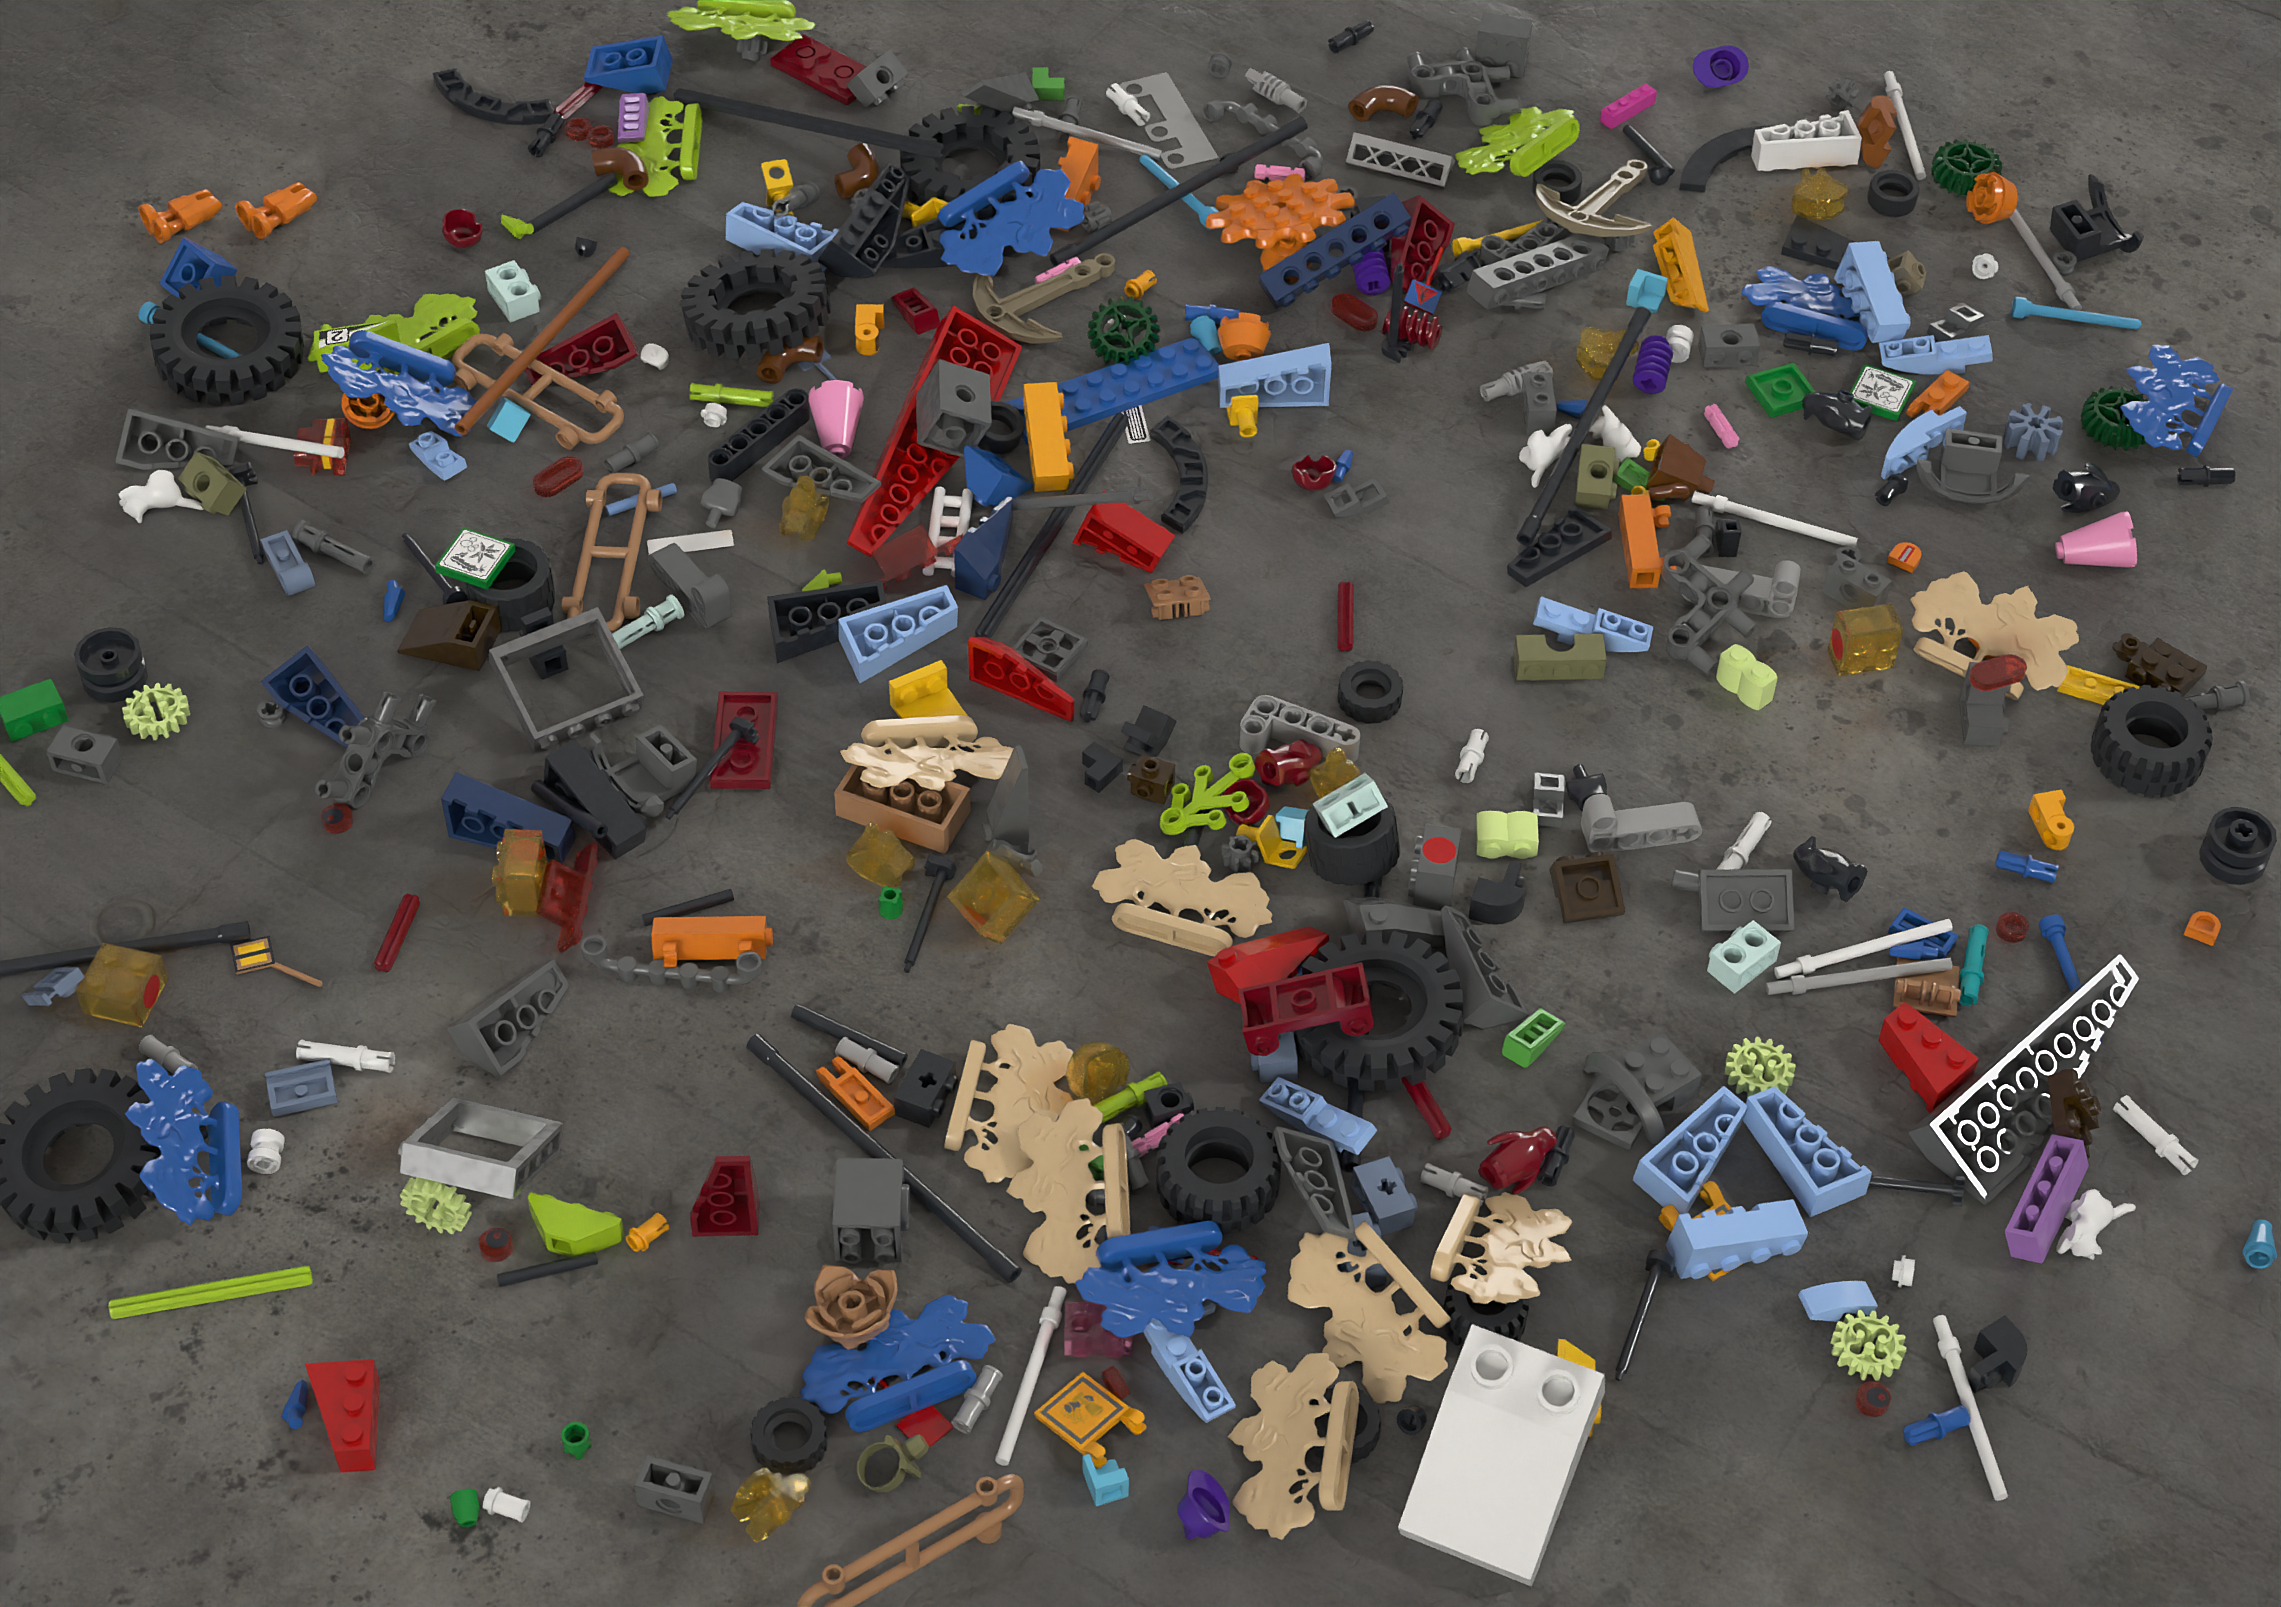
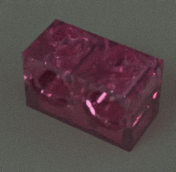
(1096, 1339)

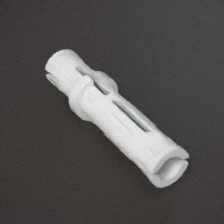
(1737, 855)
(358, 1057)
(2165, 1144)

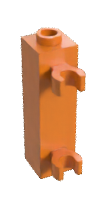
(1640, 541)
(709, 938)

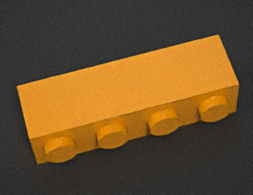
(1046, 437)

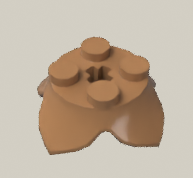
(852, 1307)

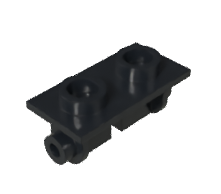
(1449, 274)

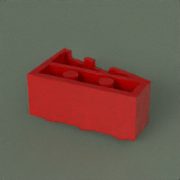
(349, 1408)

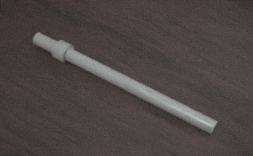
(1038, 119)
(2064, 289)
(1800, 984)

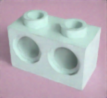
(513, 291)
(1350, 805)
(1743, 956)

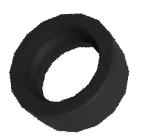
(1563, 171)
(1891, 205)
(1003, 443)

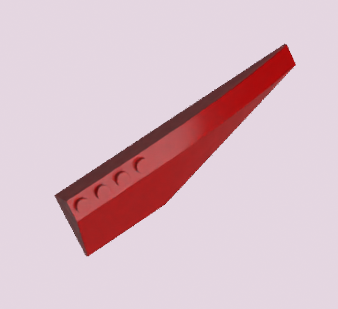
(911, 469)

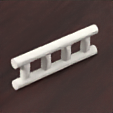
(937, 520)

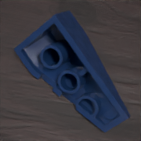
(982, 552)
(313, 694)

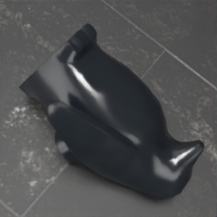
(1838, 412)
(2085, 489)
(1829, 869)

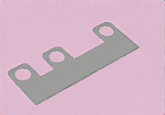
(1178, 121)

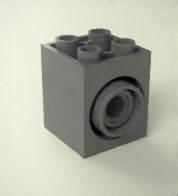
(953, 408)
(870, 1210)

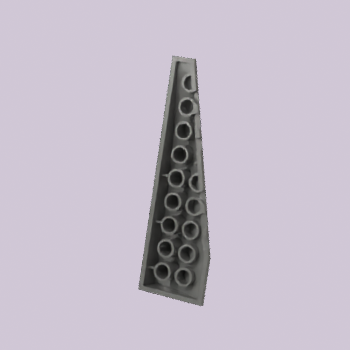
(2005, 1106)

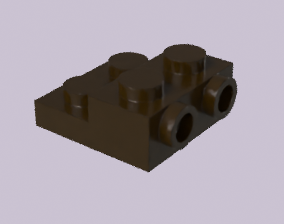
(2165, 667)
(1587, 887)
(2073, 1106)

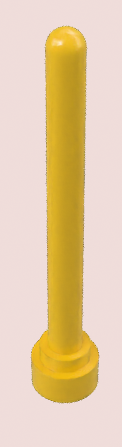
(1462, 244)

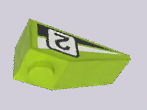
(327, 339)

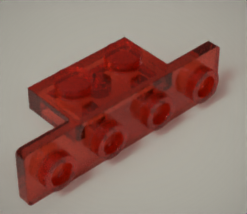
(908, 552)
(566, 893)

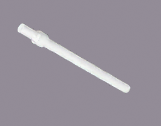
(1895, 92)
(280, 442)
(1722, 504)
(1808, 964)
(1049, 1321)
(1950, 1351)

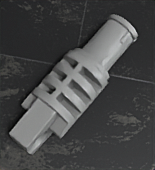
(1275, 90)
(1511, 382)

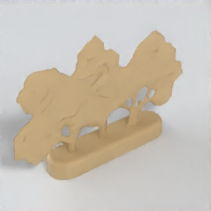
(1999, 628)
(920, 753)
(1177, 885)
(1018, 1094)
(1061, 1182)
(1508, 1247)
(1364, 1320)
(1285, 1433)

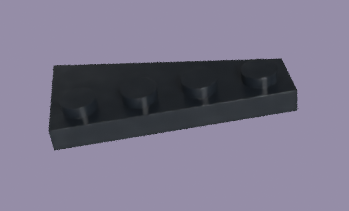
(1815, 244)
(1565, 542)

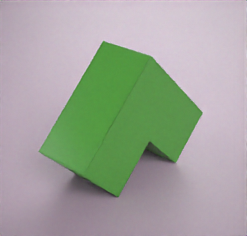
(1046, 87)

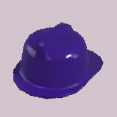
(1720, 66)
(1203, 1507)

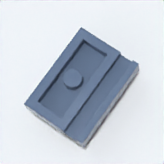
(56, 984)
(301, 1088)

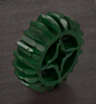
(1960, 163)
(1142, 321)
(2106, 420)

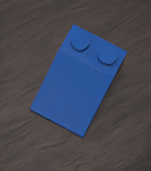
(631, 65)

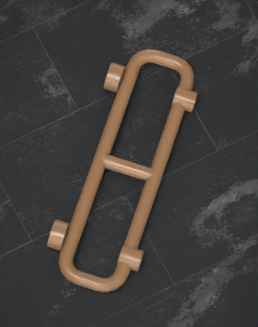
(569, 434)
(649, 500)
(986, 1528)

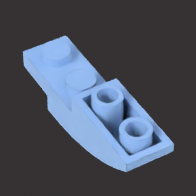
(1925, 356)
(1918, 437)
(1619, 632)
(1316, 1117)
(1189, 1372)

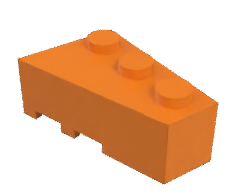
(1081, 170)

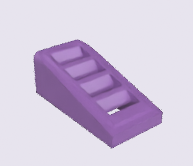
(633, 115)

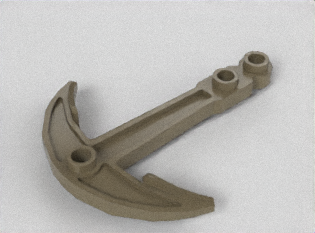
(1586, 216)
(1004, 313)

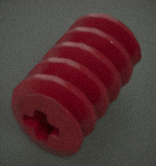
(1415, 328)

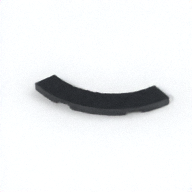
(490, 108)
(1715, 151)
(1192, 473)

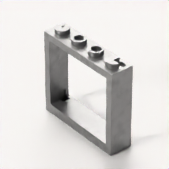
(549, 638)
(427, 1160)

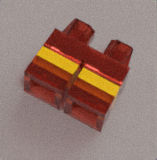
(327, 432)

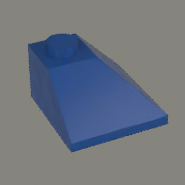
(192, 264)
(992, 477)

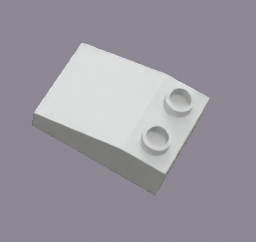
(1502, 1454)

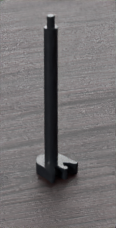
(1392, 346)
(247, 476)
(451, 594)
(740, 729)
(942, 870)
(1955, 1189)
(1656, 1263)

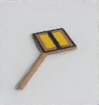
(258, 954)

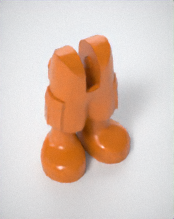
(278, 209)
(182, 214)

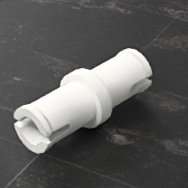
(1127, 104)
(1472, 755)

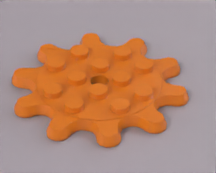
(1279, 210)

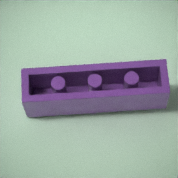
(2046, 1198)

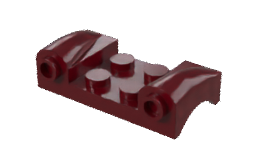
(1304, 1003)

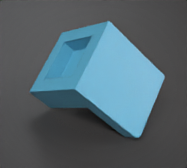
(1646, 290)
(508, 420)
(1292, 825)
(1106, 1483)

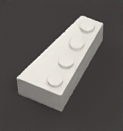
(1808, 144)

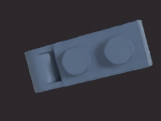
(287, 563)

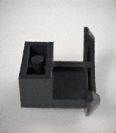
(2093, 230)

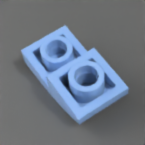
(437, 456)
(1834, 1299)

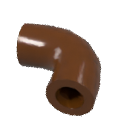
(1383, 99)
(622, 162)
(862, 175)
(772, 368)

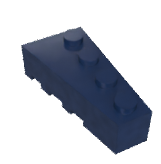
(482, 813)

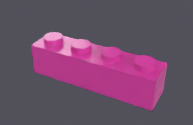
(1628, 106)

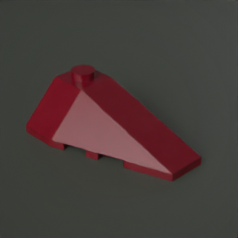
(1421, 243)
(590, 351)
(727, 1200)

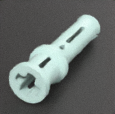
(653, 619)

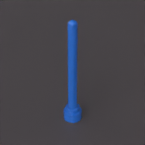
(2054, 930)

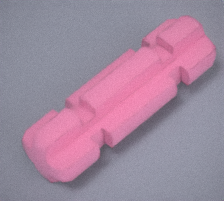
(1276, 172)
(1056, 270)
(1721, 426)
(1154, 1136)

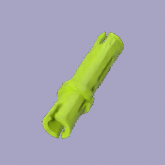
(720, 394)
(1129, 1097)

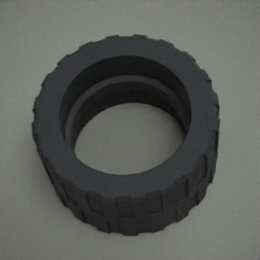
(526, 564)
(1358, 858)

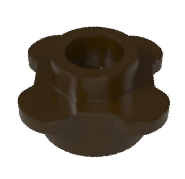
(2127, 647)

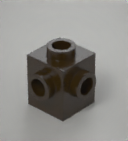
(1152, 778)

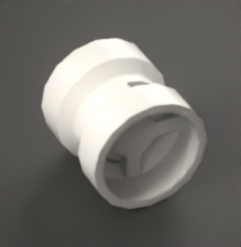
(1680, 340)
(266, 1150)

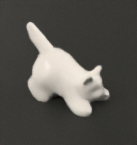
(1615, 435)
(1544, 450)
(158, 493)
(2088, 1218)

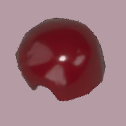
(461, 228)
(1314, 474)
(1257, 799)

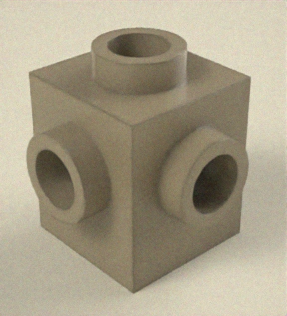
(1908, 273)

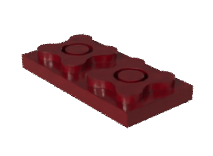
(819, 67)
(745, 764)

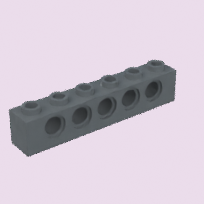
(1537, 270)

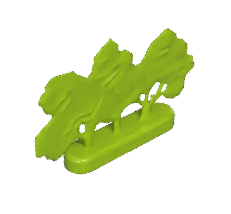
(743, 18)
(1525, 130)
(655, 148)
(428, 314)

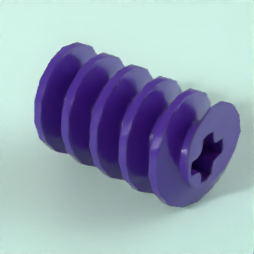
(1371, 273)
(1653, 365)

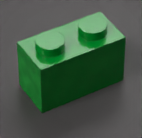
(32, 710)

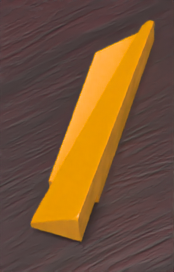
(1680, 265)

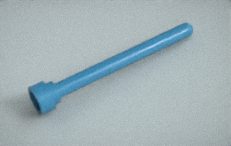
(1170, 182)
(2022, 308)
(147, 311)

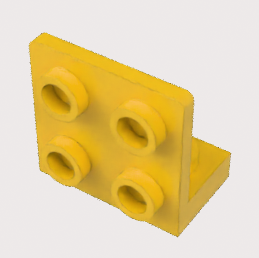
(924, 693)

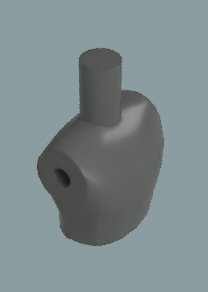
(721, 498)

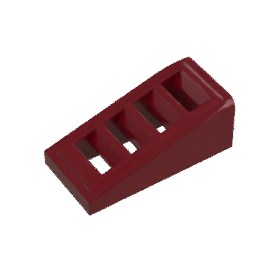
(918, 313)

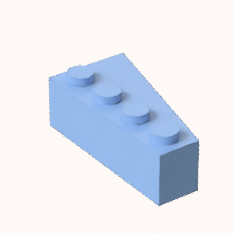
(759, 229)
(1873, 291)
(1280, 379)
(895, 630)
(1689, 1154)
(1803, 1154)
(1735, 1237)

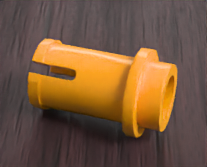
(1139, 285)
(640, 1237)

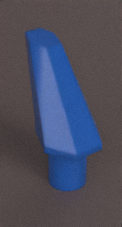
(1572, 407)
(1343, 465)
(392, 600)
(1914, 951)
(296, 1405)

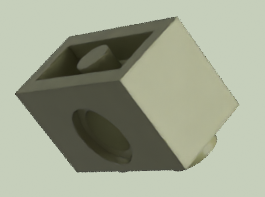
(1596, 462)
(211, 484)

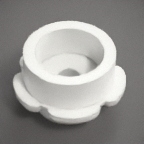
(1982, 272)
(714, 415)
(1903, 1271)

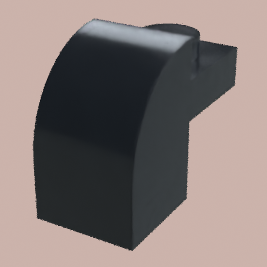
(548, 662)
(1149, 732)
(1497, 901)
(2002, 1353)

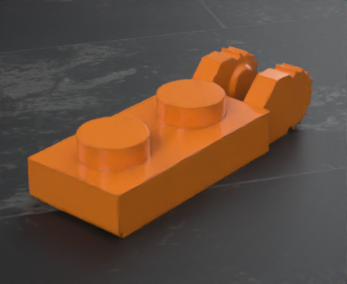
(1939, 394)
(856, 1094)

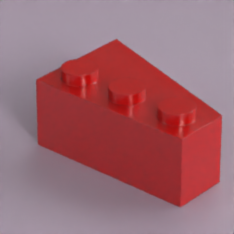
(1126, 534)
(1926, 1055)

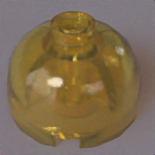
(1097, 1071)

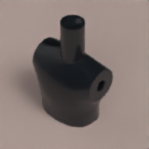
(1585, 786)

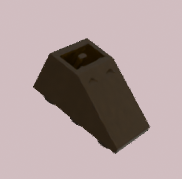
(453, 634)

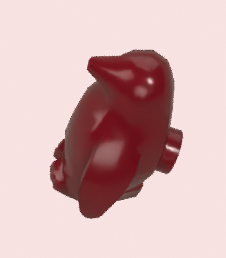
(1288, 763)
(1517, 1158)

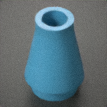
(1205, 332)
(2260, 1245)

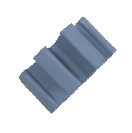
(2033, 432)

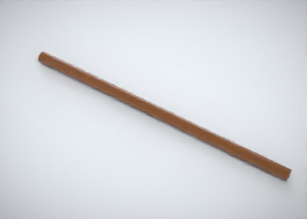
(541, 341)

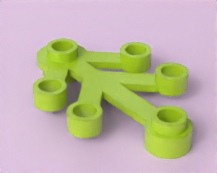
(1178, 817)

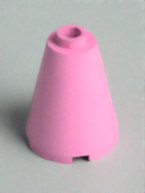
(836, 415)
(2100, 543)

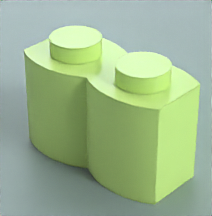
(1746, 677)
(1507, 834)

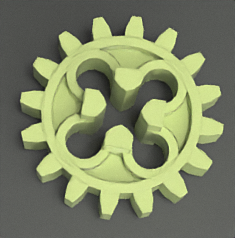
(141, 717)
(1771, 1061)
(449, 1214)
(1848, 1345)

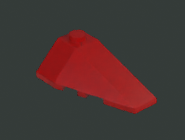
(1011, 674)
(1263, 960)

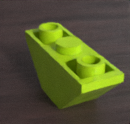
(573, 1227)

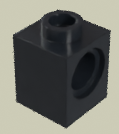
(1159, 1099)

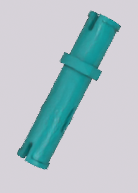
(1971, 973)

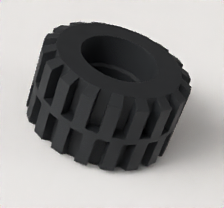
(1508, 1323)

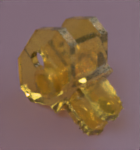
(1818, 194)
(1598, 347)
(803, 510)
(1333, 773)
(880, 855)
(769, 1501)

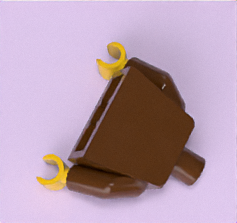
(1674, 471)

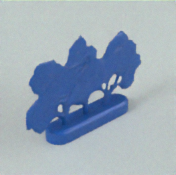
(1016, 223)
(1804, 307)
(402, 392)
(2169, 394)
(175, 1130)
(1167, 1292)
(900, 1352)

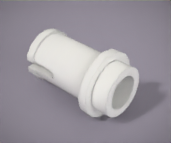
(505, 1504)

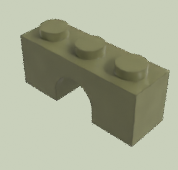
(1539, 662)

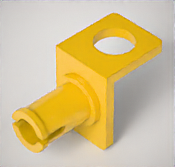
(777, 187)
(923, 214)
(1244, 413)
(1271, 844)

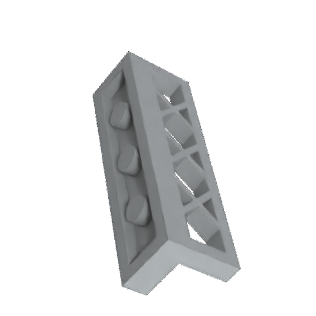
(1404, 152)

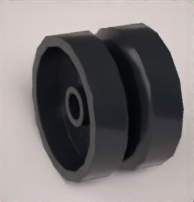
(110, 664)
(2238, 845)

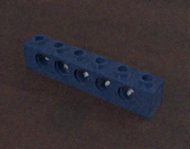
(1387, 210)

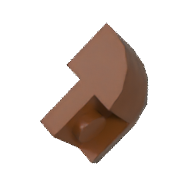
(1876, 128)

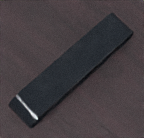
(759, 435)

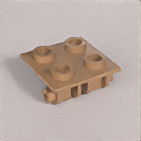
(1168, 593)
(1928, 992)

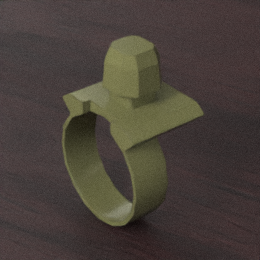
(913, 1449)

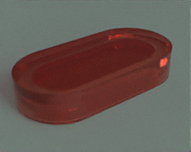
(1354, 312)
(558, 476)
(1998, 672)

